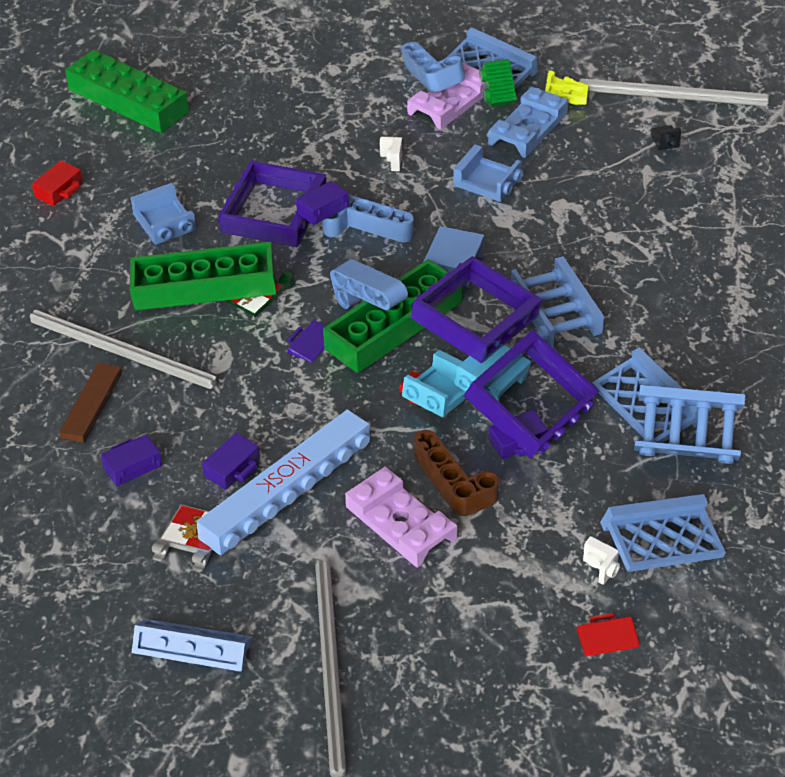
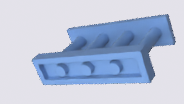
(570, 287)
(704, 402)

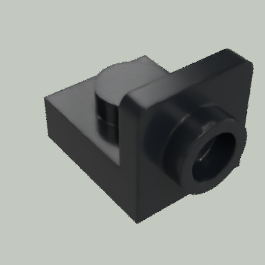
(666, 137)

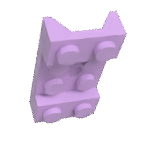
(451, 102)
(384, 499)

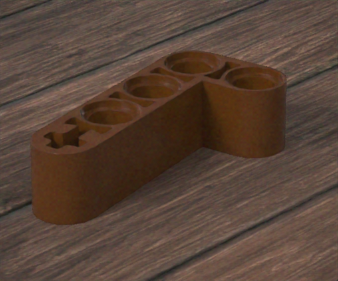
(461, 493)

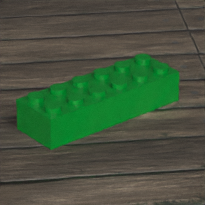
(127, 91)
(202, 276)
(372, 332)

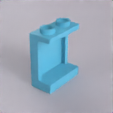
(472, 369)
(436, 386)

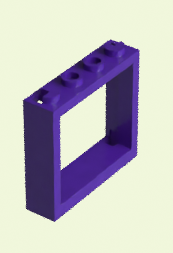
(263, 230)
(473, 270)
(557, 368)

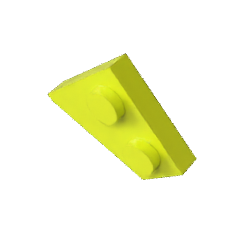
(568, 88)

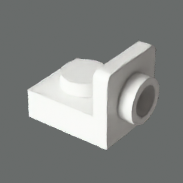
(392, 149)
(603, 557)

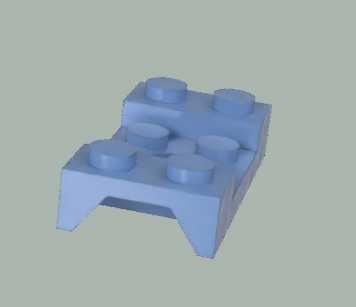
(530, 120)

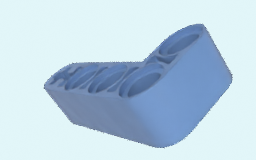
(432, 74)
(371, 218)
(360, 282)

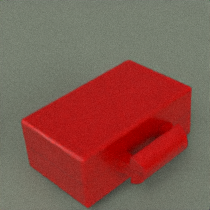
(57, 183)
(607, 635)

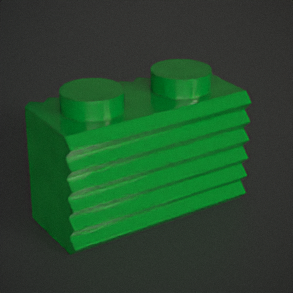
(498, 83)

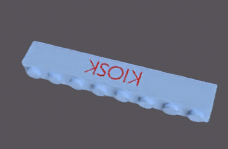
(283, 482)

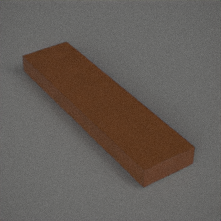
(90, 402)

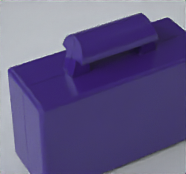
(322, 202)
(309, 343)
(508, 446)
(131, 459)
(232, 461)

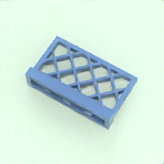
(498, 50)
(651, 375)
(654, 513)

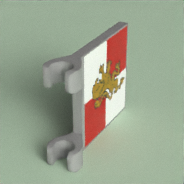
(183, 535)

